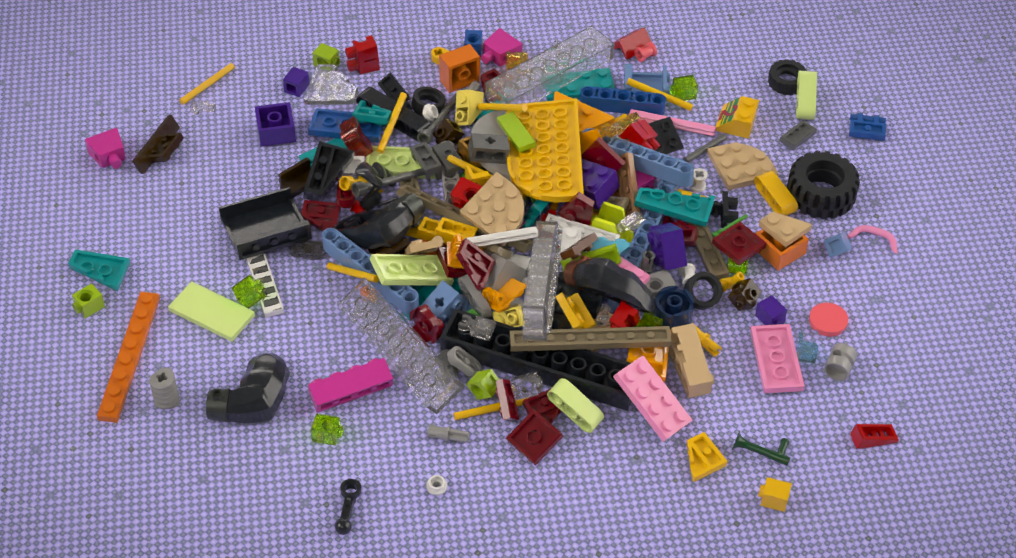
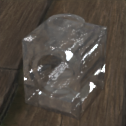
(520, 391)

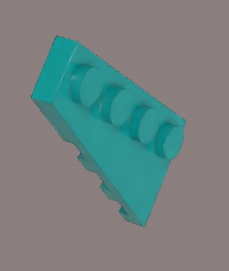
(679, 206)

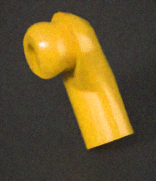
(727, 283)

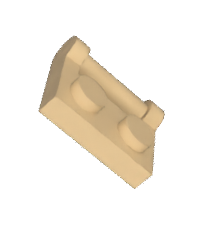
(419, 247)

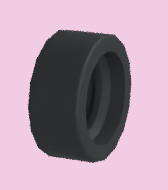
(427, 93)
(716, 286)

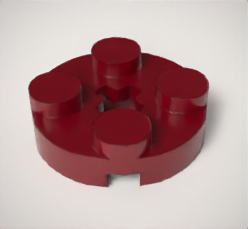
(426, 323)

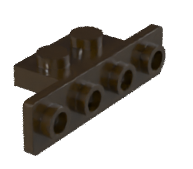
(160, 145)

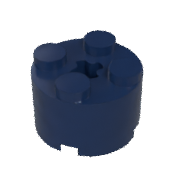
(674, 306)

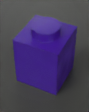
(296, 81)
(771, 311)

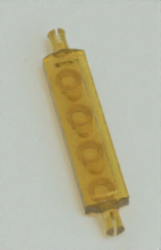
(619, 126)

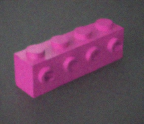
(350, 384)

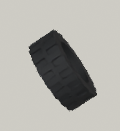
(786, 66)

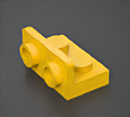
(576, 311)

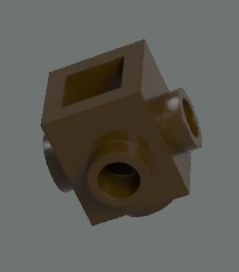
(448, 131)
(744, 294)

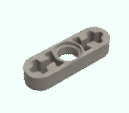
(474, 297)

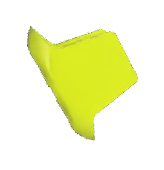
(609, 217)

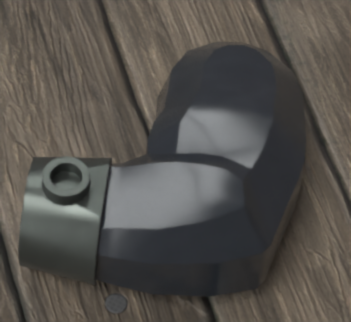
(384, 225)
(258, 394)

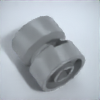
(840, 362)

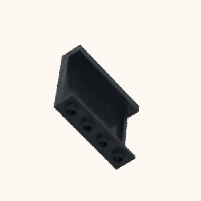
(264, 223)

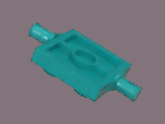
(533, 213)

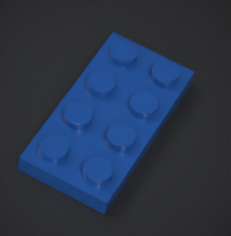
(326, 124)

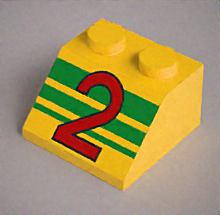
(738, 117)

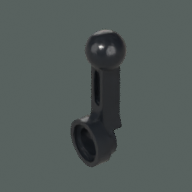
(343, 525)

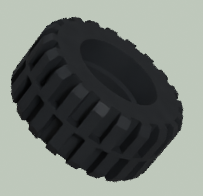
(828, 169)

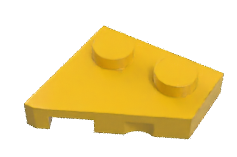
(703, 457)

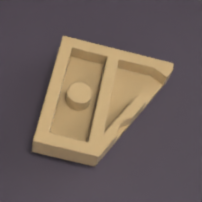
(784, 228)

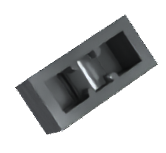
(488, 148)

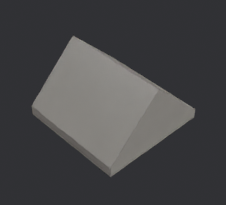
(502, 272)

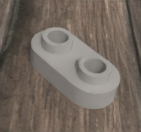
(463, 361)

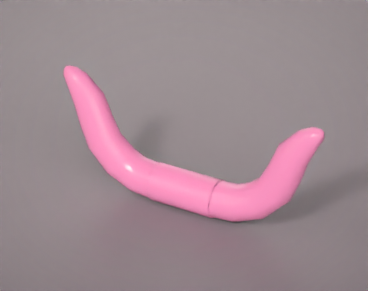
(876, 231)

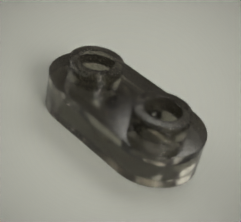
(308, 250)

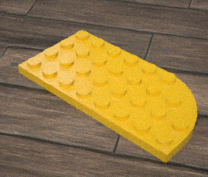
(555, 165)

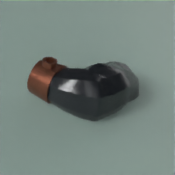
(610, 281)

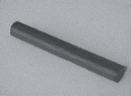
(703, 149)

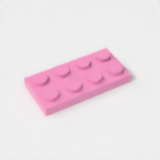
(777, 358)
(652, 398)

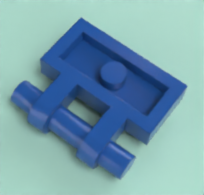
(867, 126)

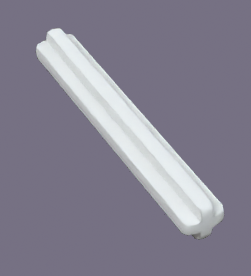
(504, 237)

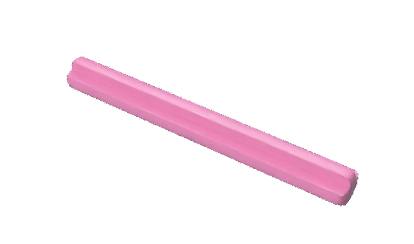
(678, 123)

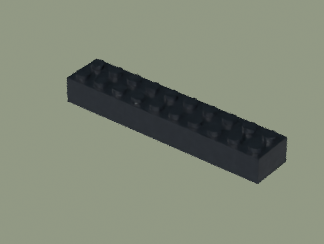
(583, 368)

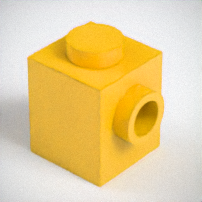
(775, 494)

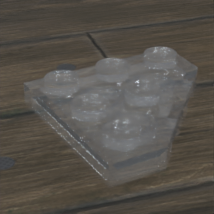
(330, 87)

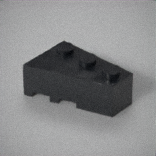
(326, 169)

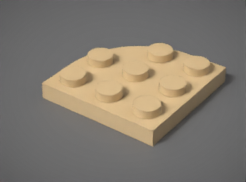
(739, 164)
(495, 206)

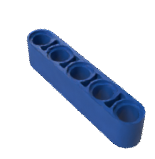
(622, 100)

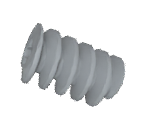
(164, 389)

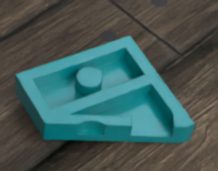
(374, 115)

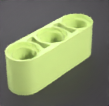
(806, 95)
(575, 405)

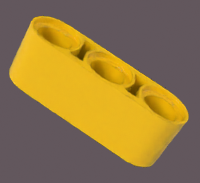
(775, 193)

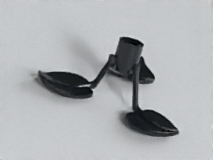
(373, 175)

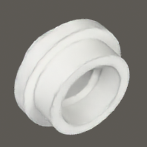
(430, 112)
(436, 480)

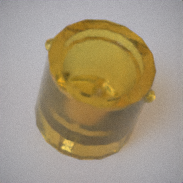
(515, 58)

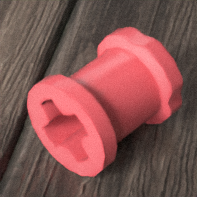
(645, 51)

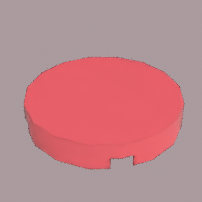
(828, 319)

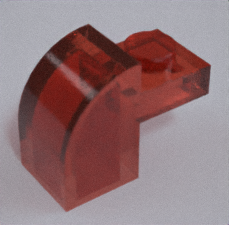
(355, 138)

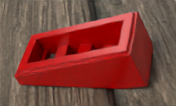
(863, 440)

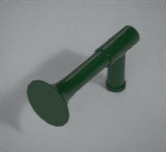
(778, 456)

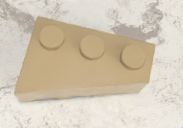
(690, 361)

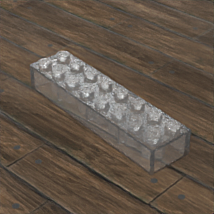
(551, 68)
(542, 282)
(401, 346)

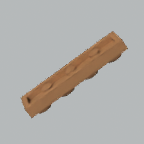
(628, 183)

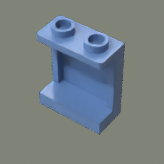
(654, 80)

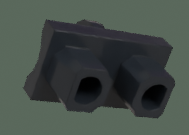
(722, 209)

